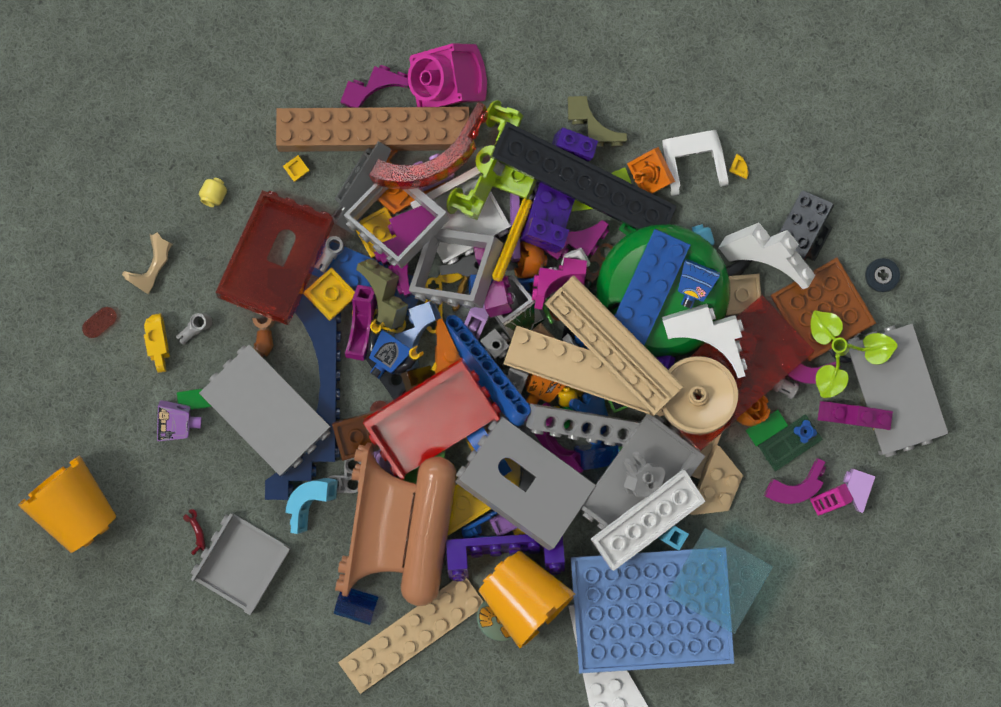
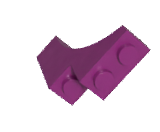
(582, 239)

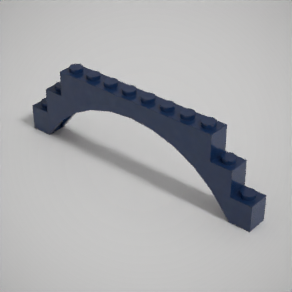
(324, 339)

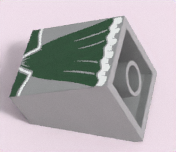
(523, 310)

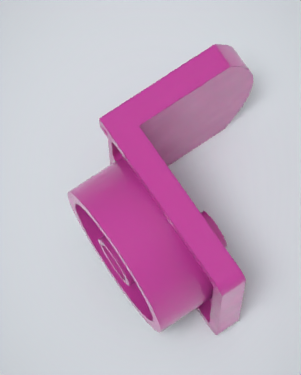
(448, 75)

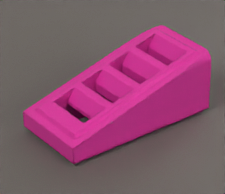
(841, 494)

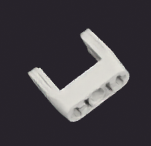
(694, 143)

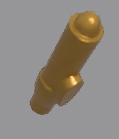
(461, 289)

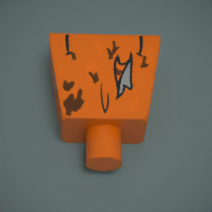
(541, 389)

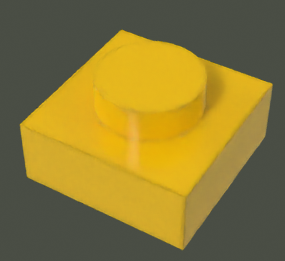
(296, 168)

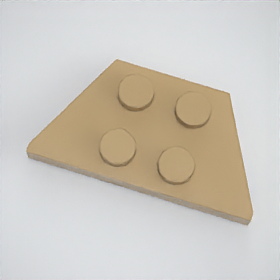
(718, 483)

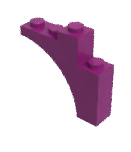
(406, 228)

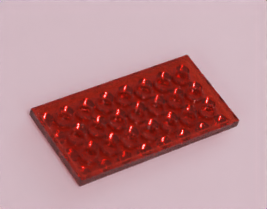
(770, 353)

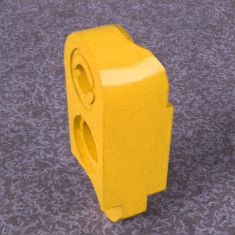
(156, 341)

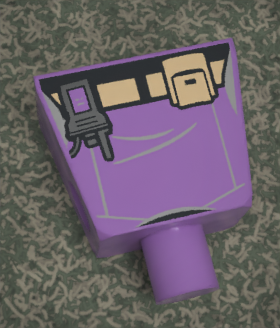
(175, 421)

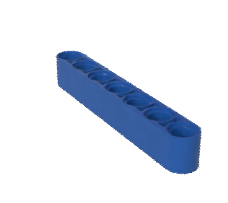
(491, 376)

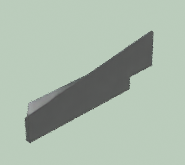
(358, 182)

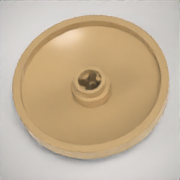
(717, 392)

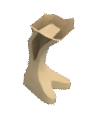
(160, 256)

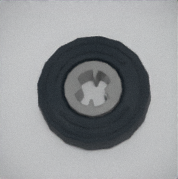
(876, 282)

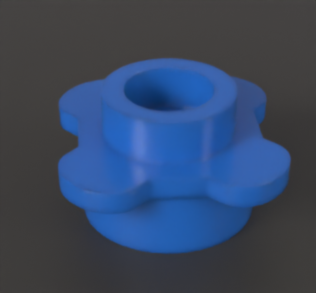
(805, 426)

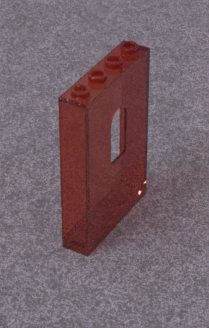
(263, 285)

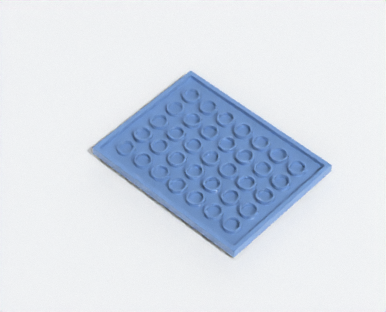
(633, 624)

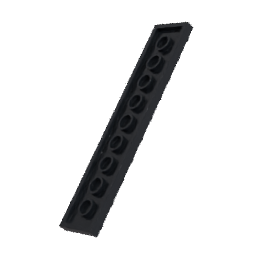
(579, 179)

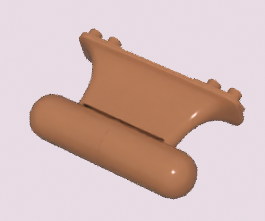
(400, 526)

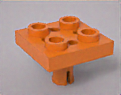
(648, 174)

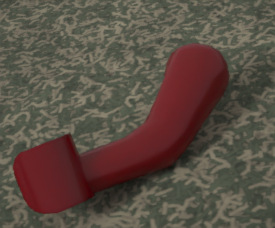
(200, 541)

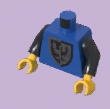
(389, 352)

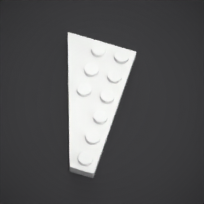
(609, 688)

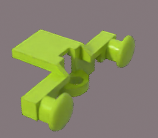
(509, 181)

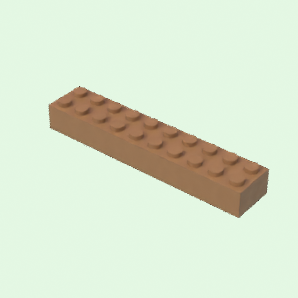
(363, 127)

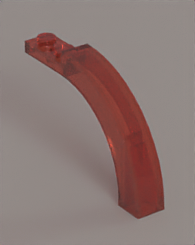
(437, 169)

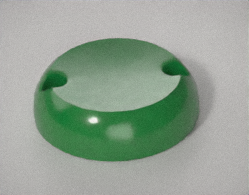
(621, 265)

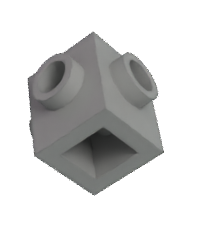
(493, 337)

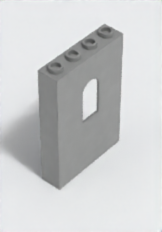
(550, 500)

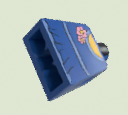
(696, 282)

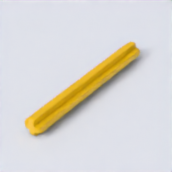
(512, 240)

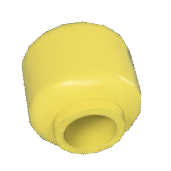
(212, 192)

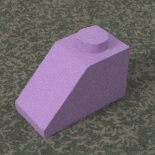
(476, 320)
(859, 487)

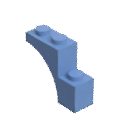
(421, 317)

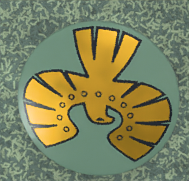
(490, 624)

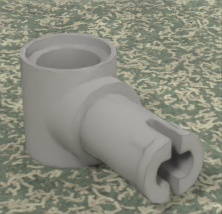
(329, 254)
(194, 327)

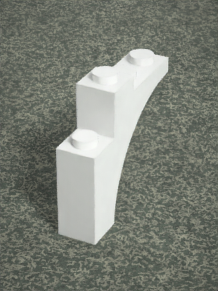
(777, 251)
(721, 334)

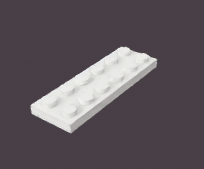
(648, 520)

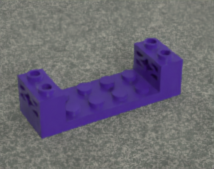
(551, 208)
(460, 548)

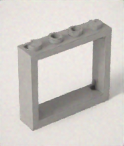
(367, 201)
(484, 276)

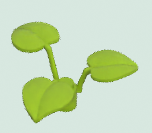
(825, 328)

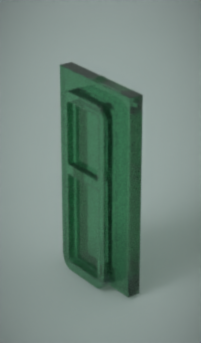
(787, 445)

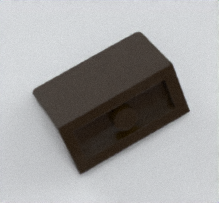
(415, 377)

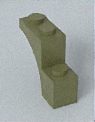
(579, 112)
(384, 282)

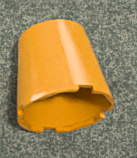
(70, 506)
(524, 596)

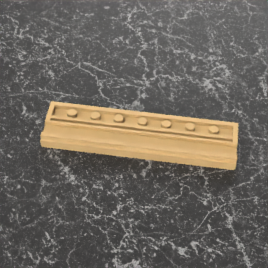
(614, 345)
(567, 366)

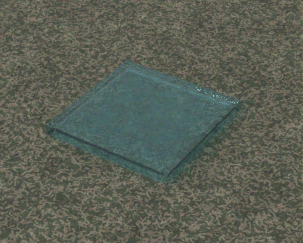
(719, 580)

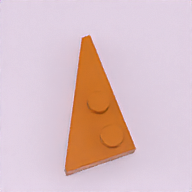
(445, 350)

